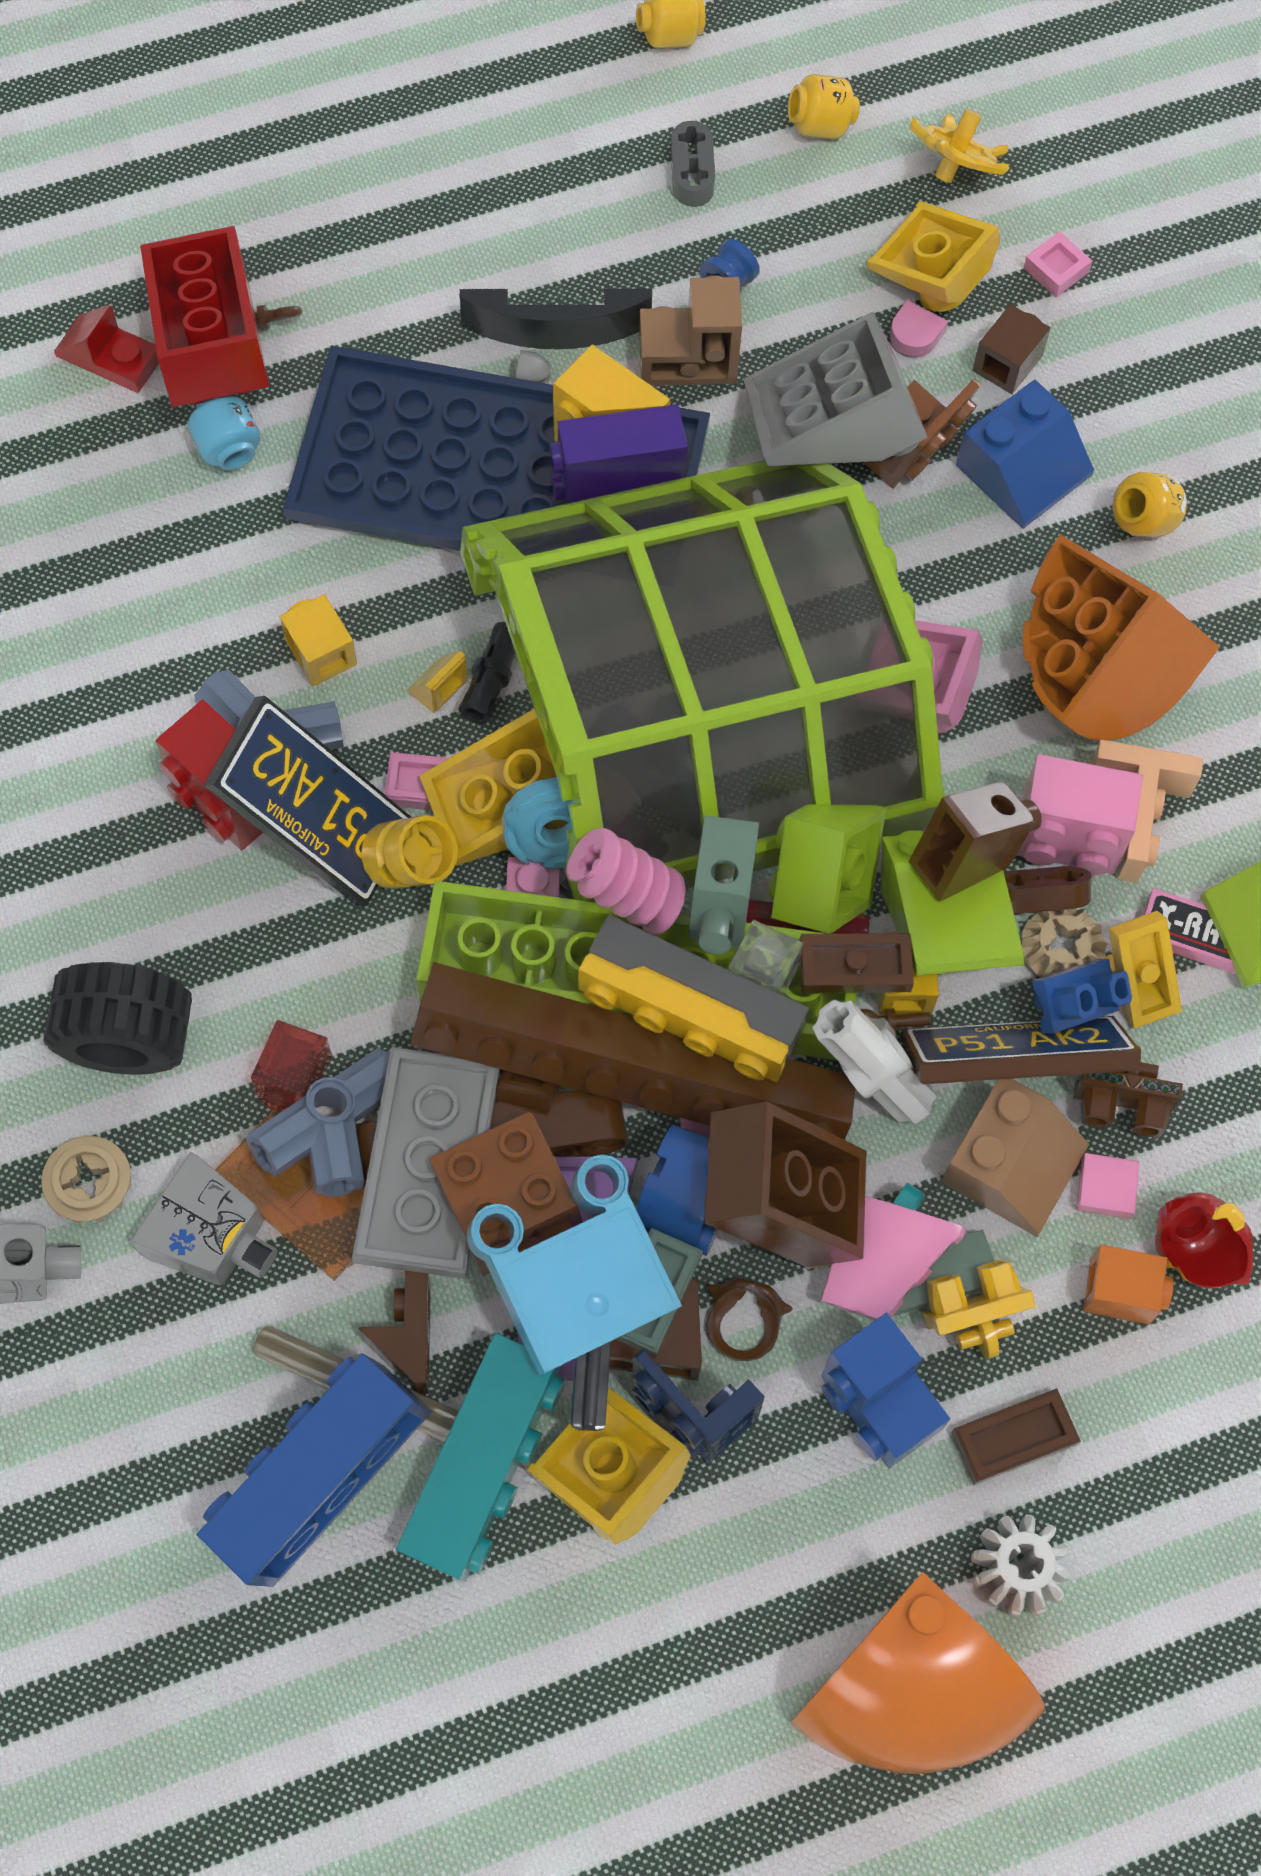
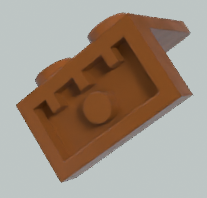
(940, 426)
(511, 1169)

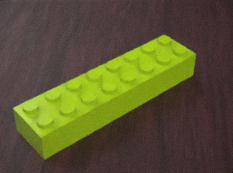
(546, 938)

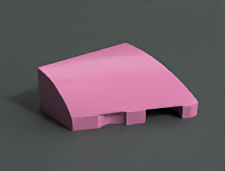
(896, 1257)

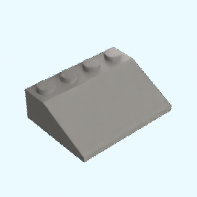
(835, 401)

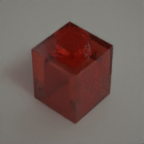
(289, 1065)

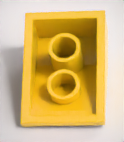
(480, 780)

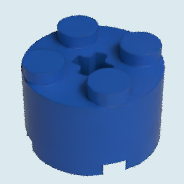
(677, 1188)

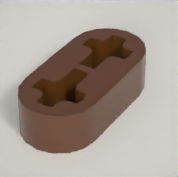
(1048, 888)

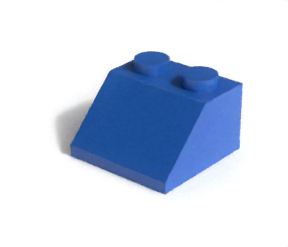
(1025, 454)

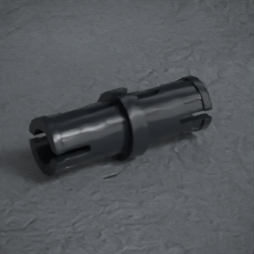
(490, 675)

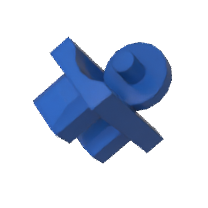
(1080, 995)

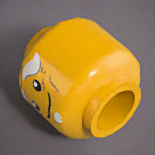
(1149, 504)

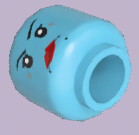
(224, 432)

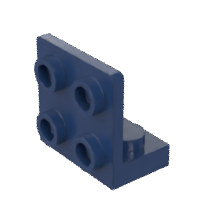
(728, 1414)

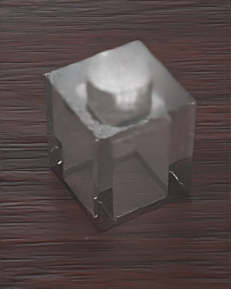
(767, 957)

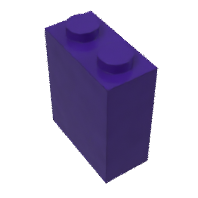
(617, 453)

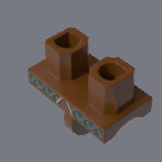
(1135, 1090)

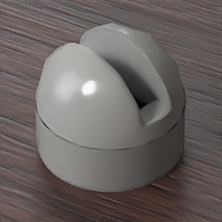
(533, 367)

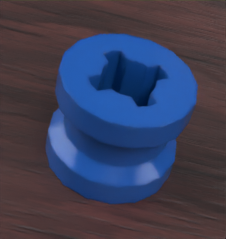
(733, 260)

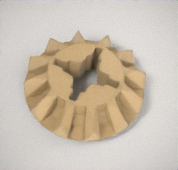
(1040, 935)
(63, 1172)

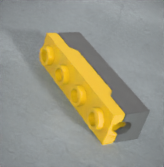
(691, 999)

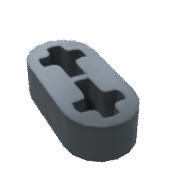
(699, 163)

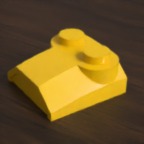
(938, 255)
(616, 1473)

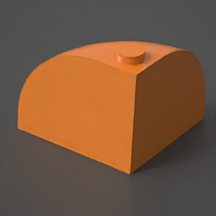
(1107, 646)
(922, 1691)

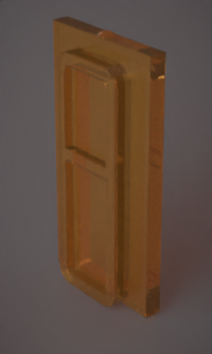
(310, 1221)

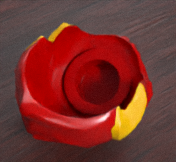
(1205, 1240)

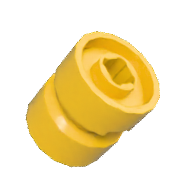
(409, 852)

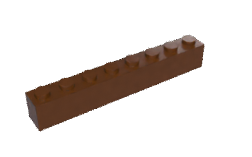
(609, 1053)

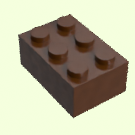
(785, 1185)

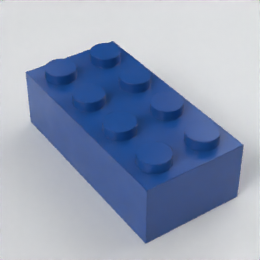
(312, 1472)

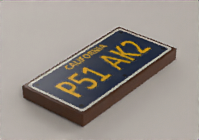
(1018, 1051)

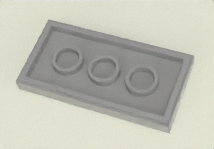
(424, 1110)

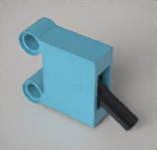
(580, 1286)

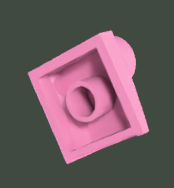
(954, 669)

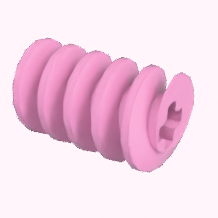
(627, 881)

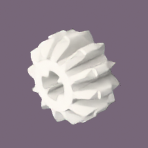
(1037, 1553)

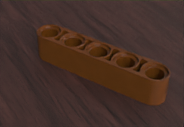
(574, 1126)

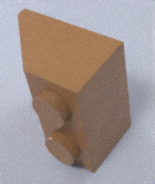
(1017, 1156)

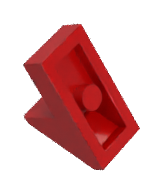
(108, 351)

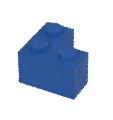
(882, 1393)

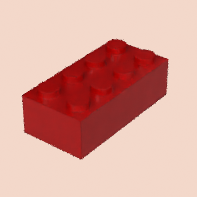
(203, 317)

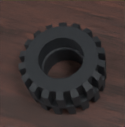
(118, 1018)

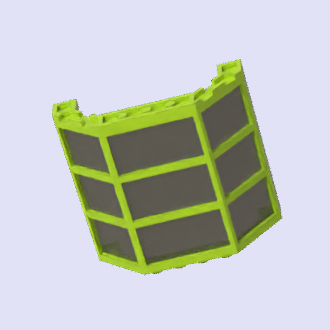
(717, 656)

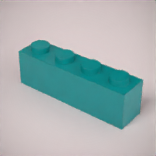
(480, 1460)

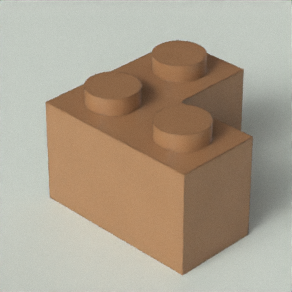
(694, 342)

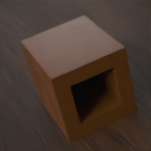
(1011, 348)

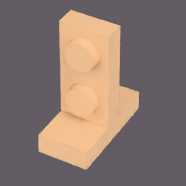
(1162, 774)

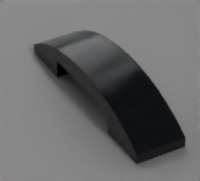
(553, 326)

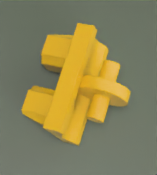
(1000, 1298)

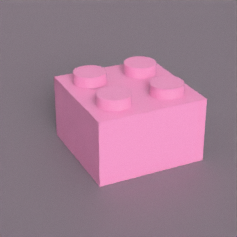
(1084, 813)

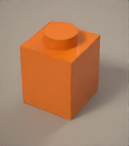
(1127, 1285)

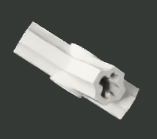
(874, 1060)

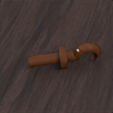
(266, 316)
(900, 1020)

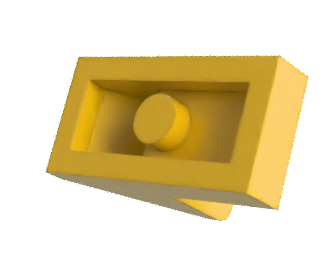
(1146, 954)

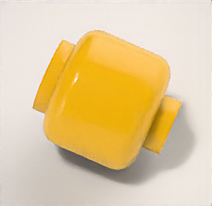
(671, 22)

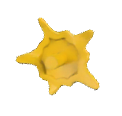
(957, 146)

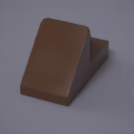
(407, 1346)

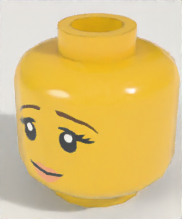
(823, 106)

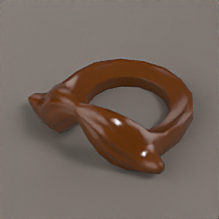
(724, 1300)

